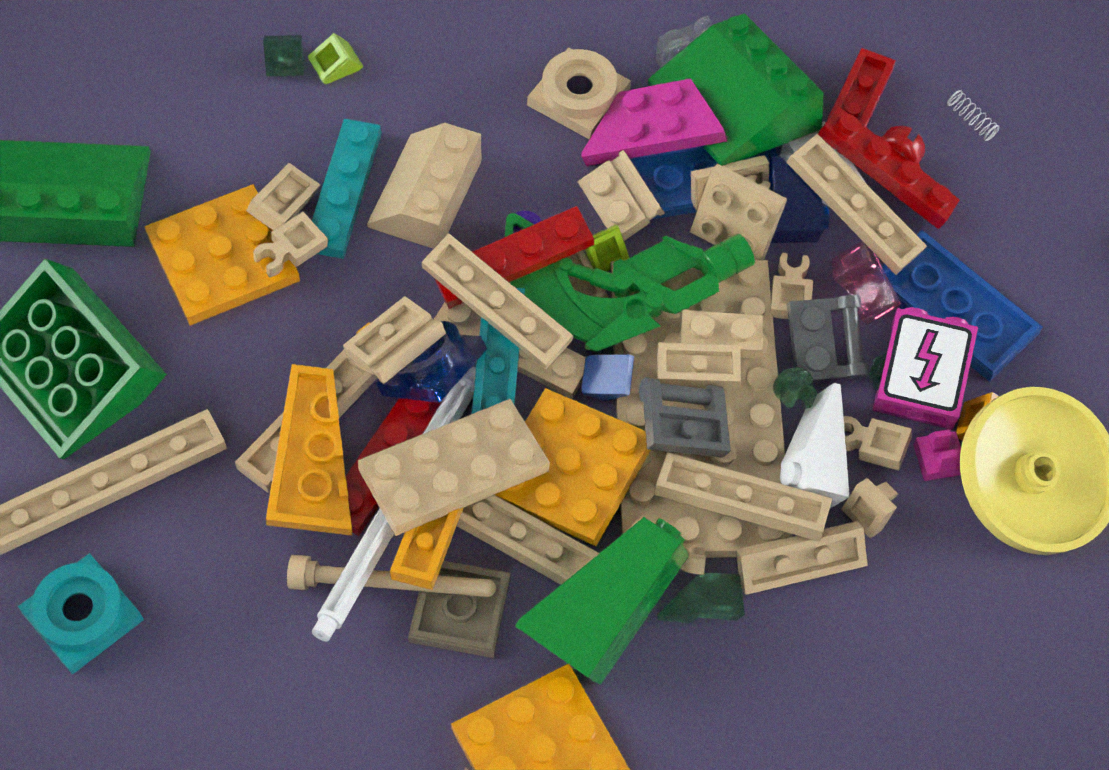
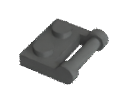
(814, 338)
(685, 428)

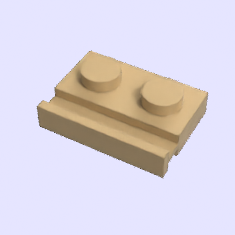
(620, 196)
(394, 339)

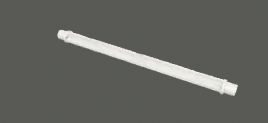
(379, 532)

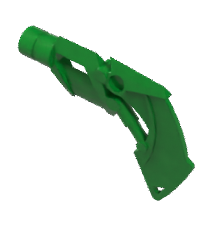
(614, 320)

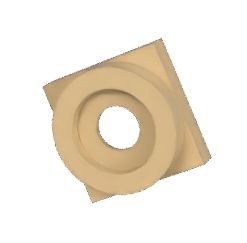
(577, 111)

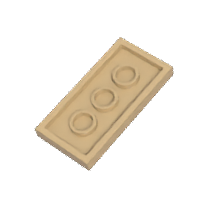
(453, 466)

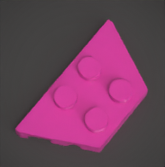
(654, 122)

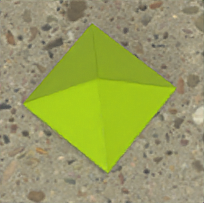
(607, 247)

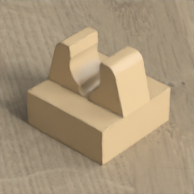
(870, 506)

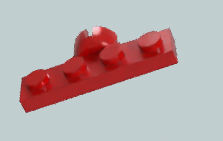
(892, 163)

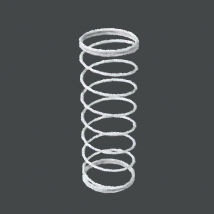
(948, 103)

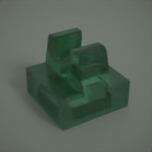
(284, 55)

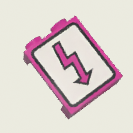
(926, 368)

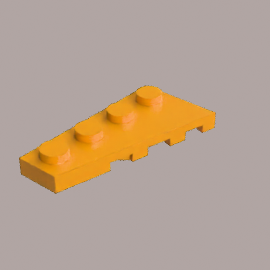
(309, 463)

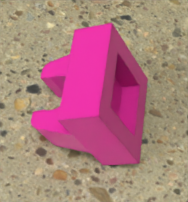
(938, 455)

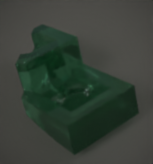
(706, 597)

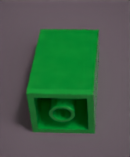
(608, 599)

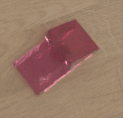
(863, 275)

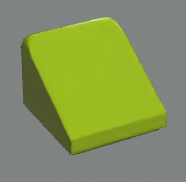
(334, 59)

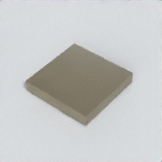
(461, 621)

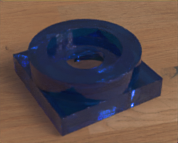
(437, 368)

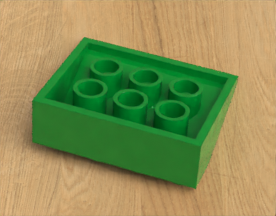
(749, 88)
(71, 192)
(70, 359)

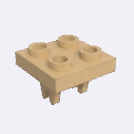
(738, 206)

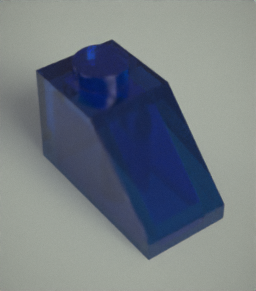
(803, 213)

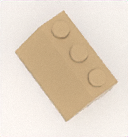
(428, 184)

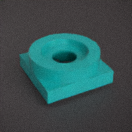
(81, 640)

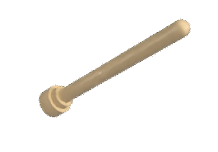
(304, 573)

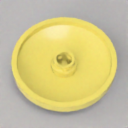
(1037, 470)

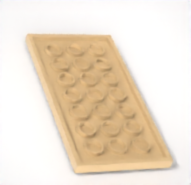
(751, 415)

